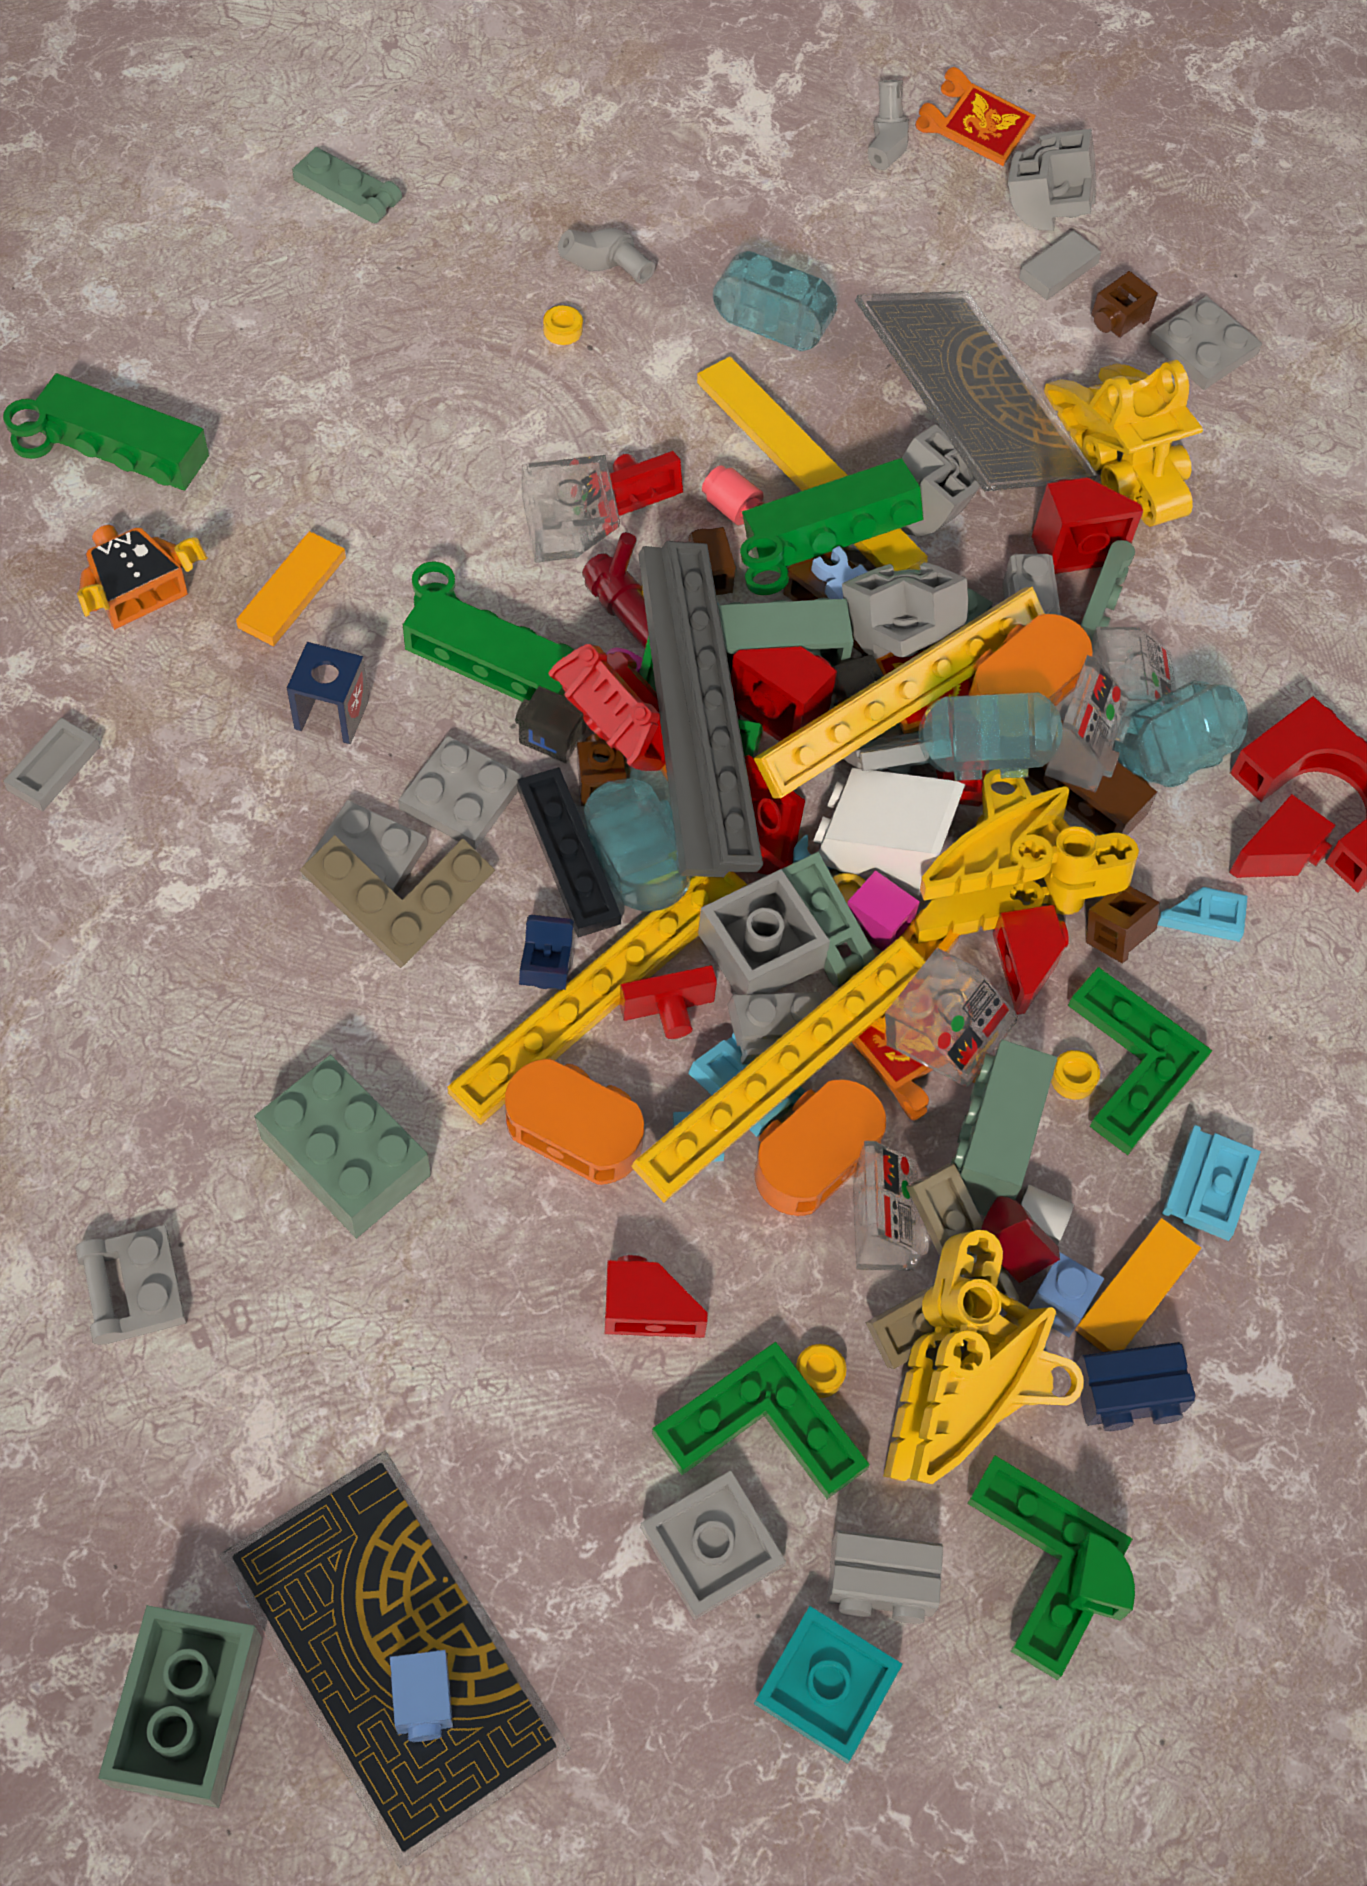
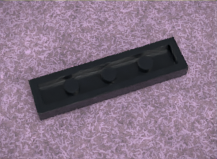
(569, 852)

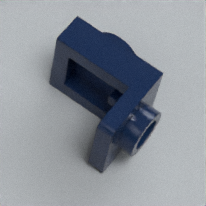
(546, 952)

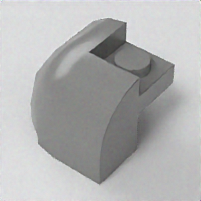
(1054, 179)
(943, 480)
(905, 608)

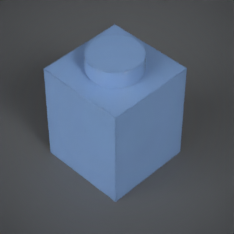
(1069, 1291)
(421, 1695)

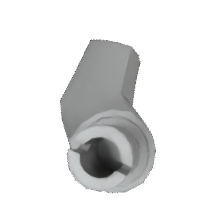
(889, 127)
(604, 251)

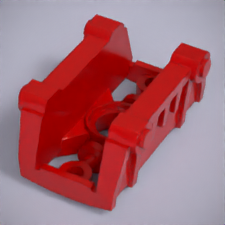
(614, 703)

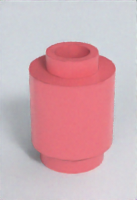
(731, 493)

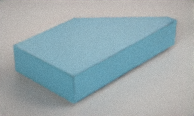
(1209, 913)

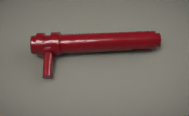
(618, 590)

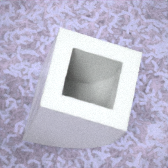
(1047, 1211)

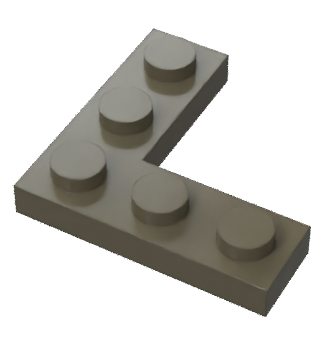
(390, 922)
(945, 1212)

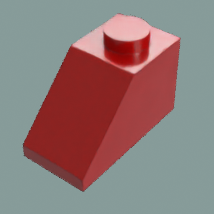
(1285, 843)
(1029, 950)
(649, 1301)

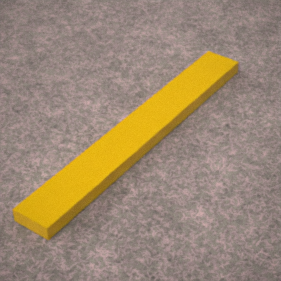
(795, 452)
(892, 697)
(588, 996)
(777, 1072)

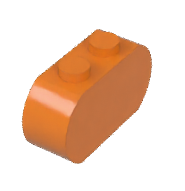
(1035, 659)
(574, 1120)
(817, 1146)

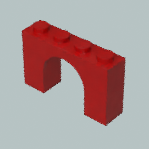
(1308, 742)

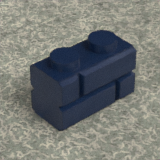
(1135, 1386)

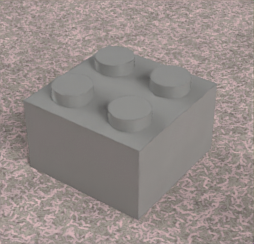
(763, 936)

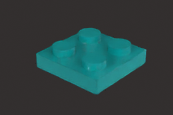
(828, 1684)

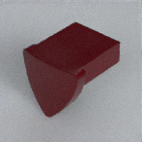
(1023, 1242)

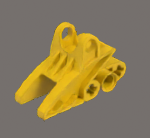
(1141, 419)
(1010, 847)
(969, 1393)

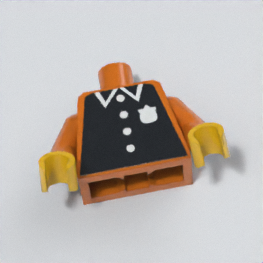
(134, 573)

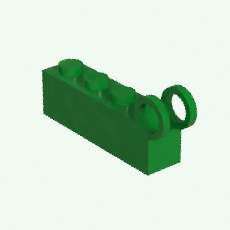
(111, 430)
(826, 518)
(478, 640)

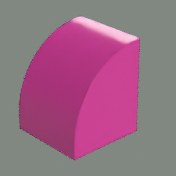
(882, 910)

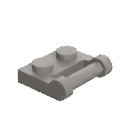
(148, 1282)

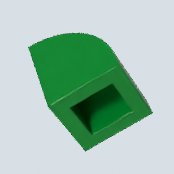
(1102, 1579)

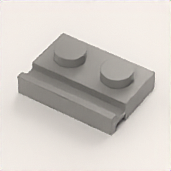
(888, 752)
(765, 1018)

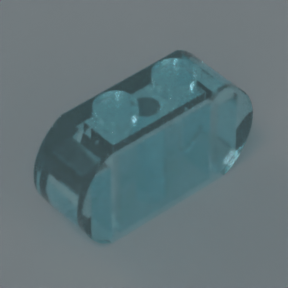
(775, 300)
(1183, 732)
(990, 734)
(636, 843)

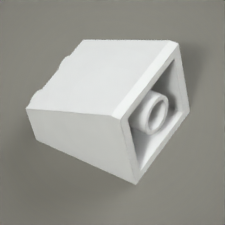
(888, 825)

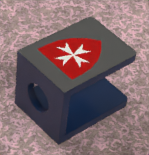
(347, 691)

